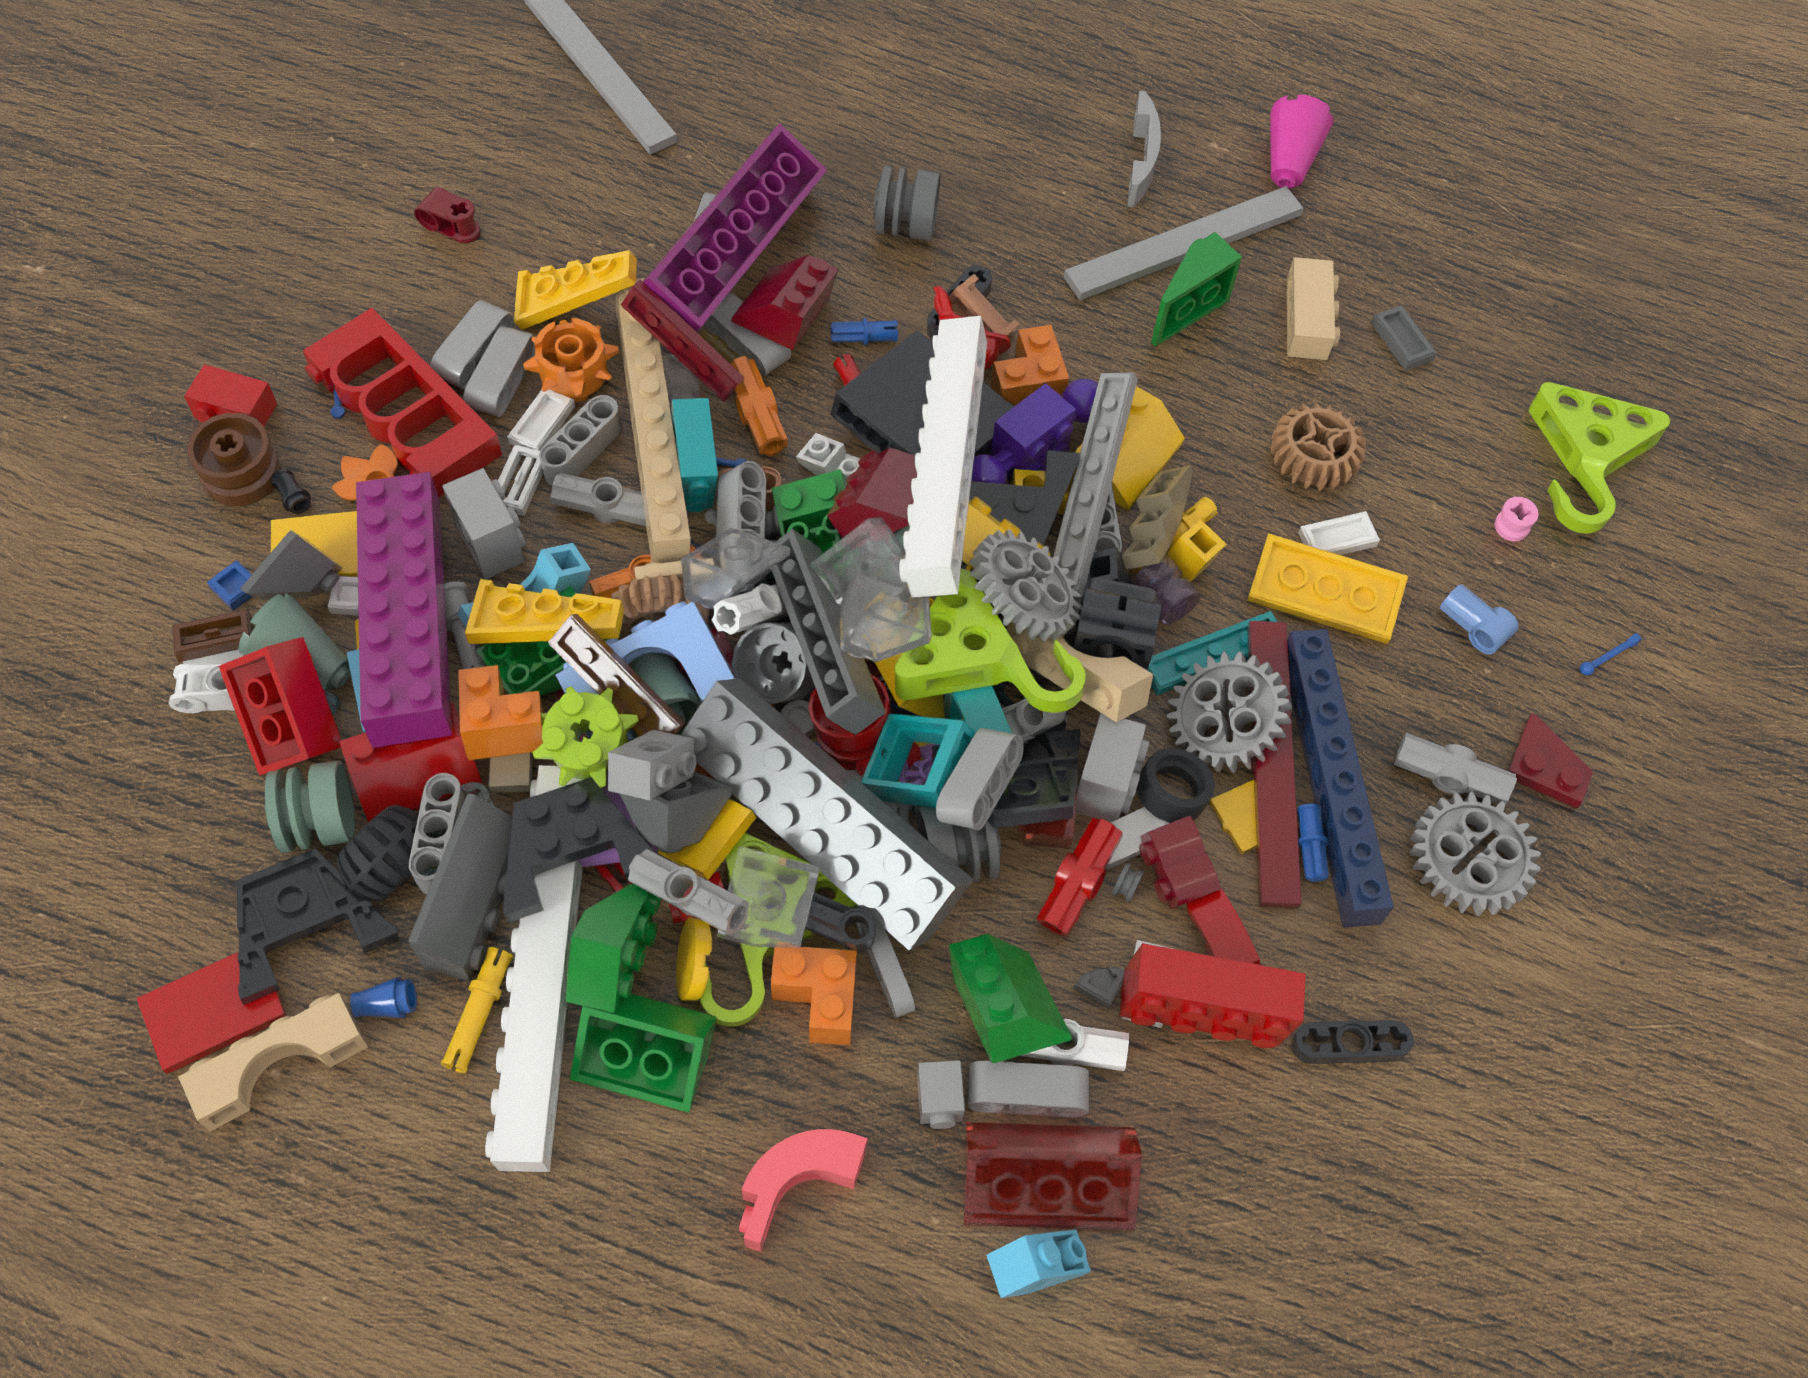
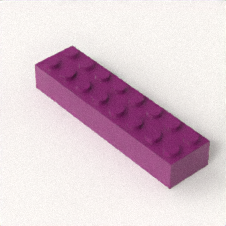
(735, 227)
(402, 611)

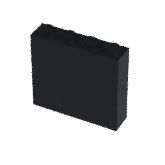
(888, 400)

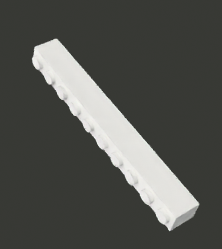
(945, 460)
(535, 1018)

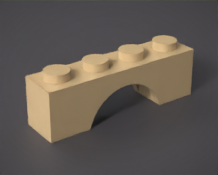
(1111, 684)
(223, 1085)

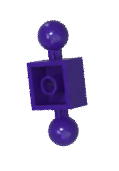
(1032, 428)

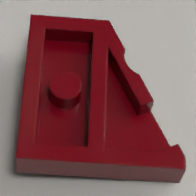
(1549, 764)

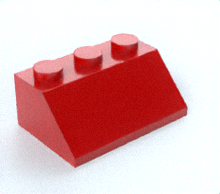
(280, 705)
(400, 771)

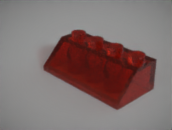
(1051, 1176)

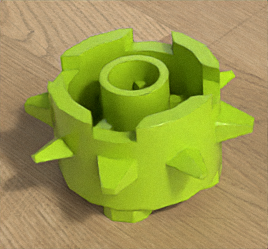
(571, 718)

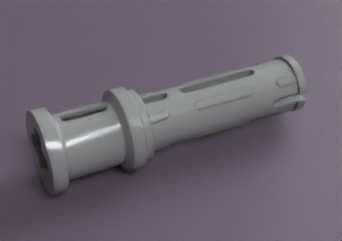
(456, 595)

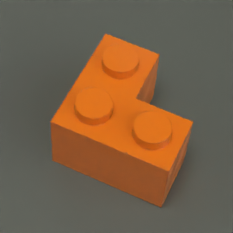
(1035, 363)
(493, 721)
(825, 981)

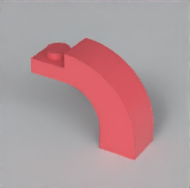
(803, 1157)

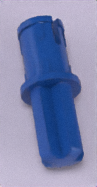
(864, 331)
(1312, 842)

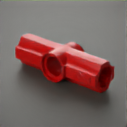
(1080, 877)

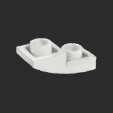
(826, 455)

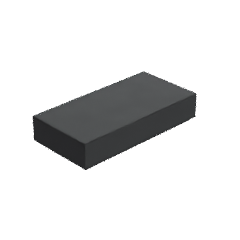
(1403, 337)

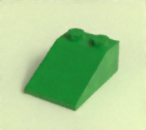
(1198, 286)

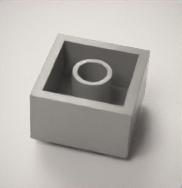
(485, 522)
(1112, 769)

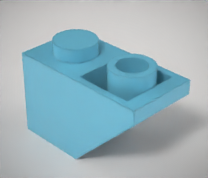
(1038, 1262)

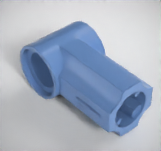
(1486, 626)

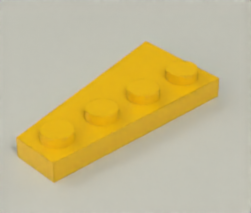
(564, 289)
(529, 616)

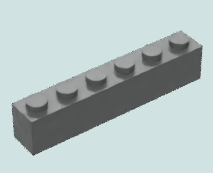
(839, 678)

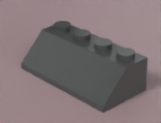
(465, 893)

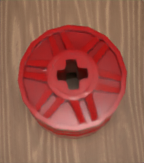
(839, 742)

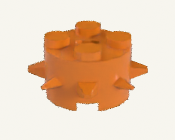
(571, 358)

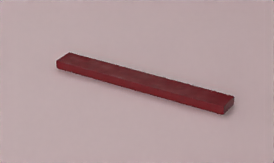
(1275, 785)

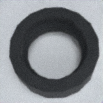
(1187, 767)

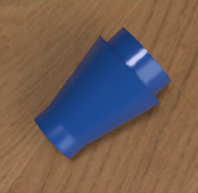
(387, 999)

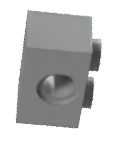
(651, 764)

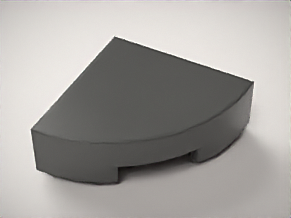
(1101, 985)

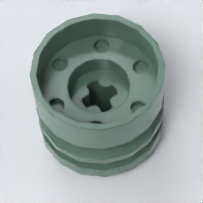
(301, 807)

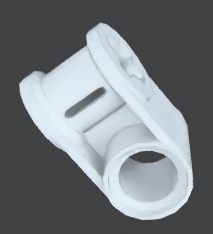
(199, 689)

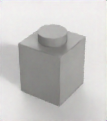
(940, 1093)

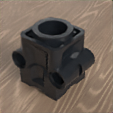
(1117, 621)

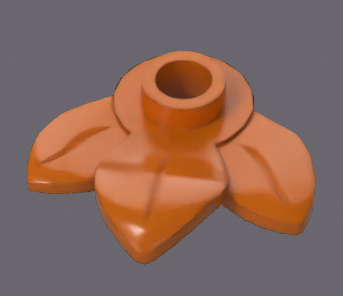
(381, 465)

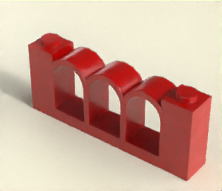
(366, 342)

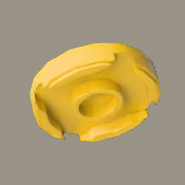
(691, 958)

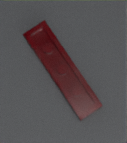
(682, 340)

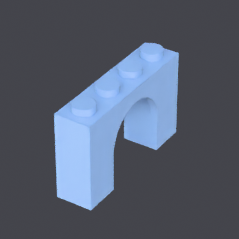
(678, 634)

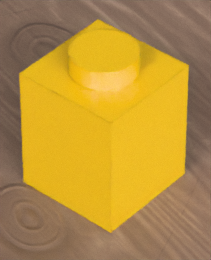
(1196, 550)

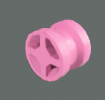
(1507, 521)

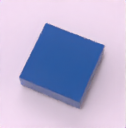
(228, 584)

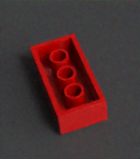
(1212, 995)

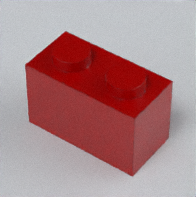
(224, 392)

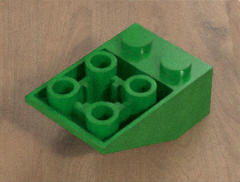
(805, 507)
(526, 664)
(610, 947)

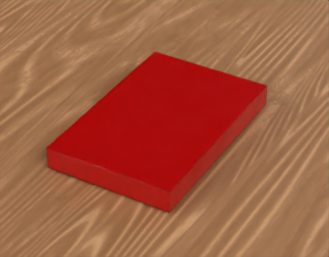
(203, 1014)

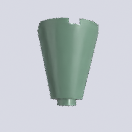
(286, 620)
(669, 684)

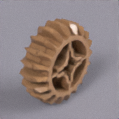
(1313, 455)
(650, 599)

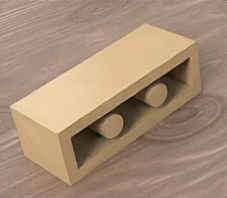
(1312, 309)

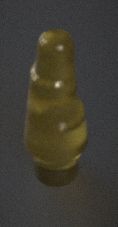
(719, 345)

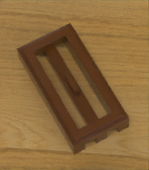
(213, 640)

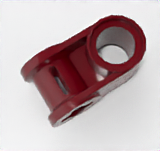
(448, 215)

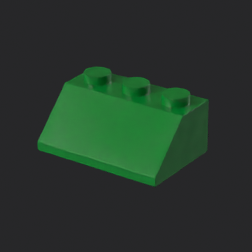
(1005, 998)
(644, 1050)

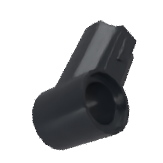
(832, 919)

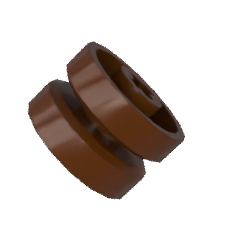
(233, 459)

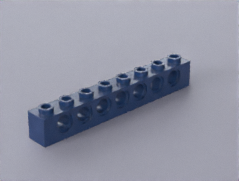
(1337, 781)

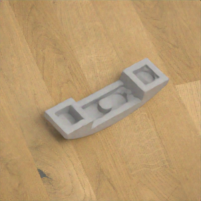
(1148, 127)

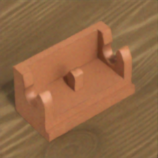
(969, 302)

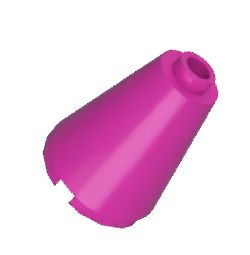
(1296, 137)

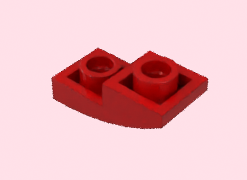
(1222, 928)

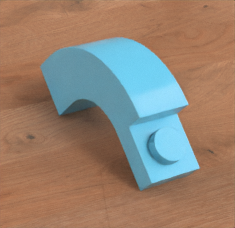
(554, 570)

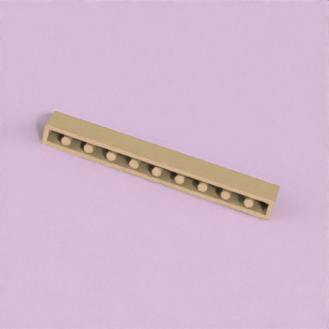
(653, 439)

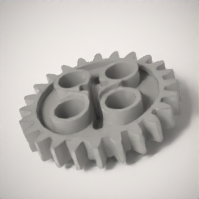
(1025, 585)
(1263, 705)
(1503, 879)

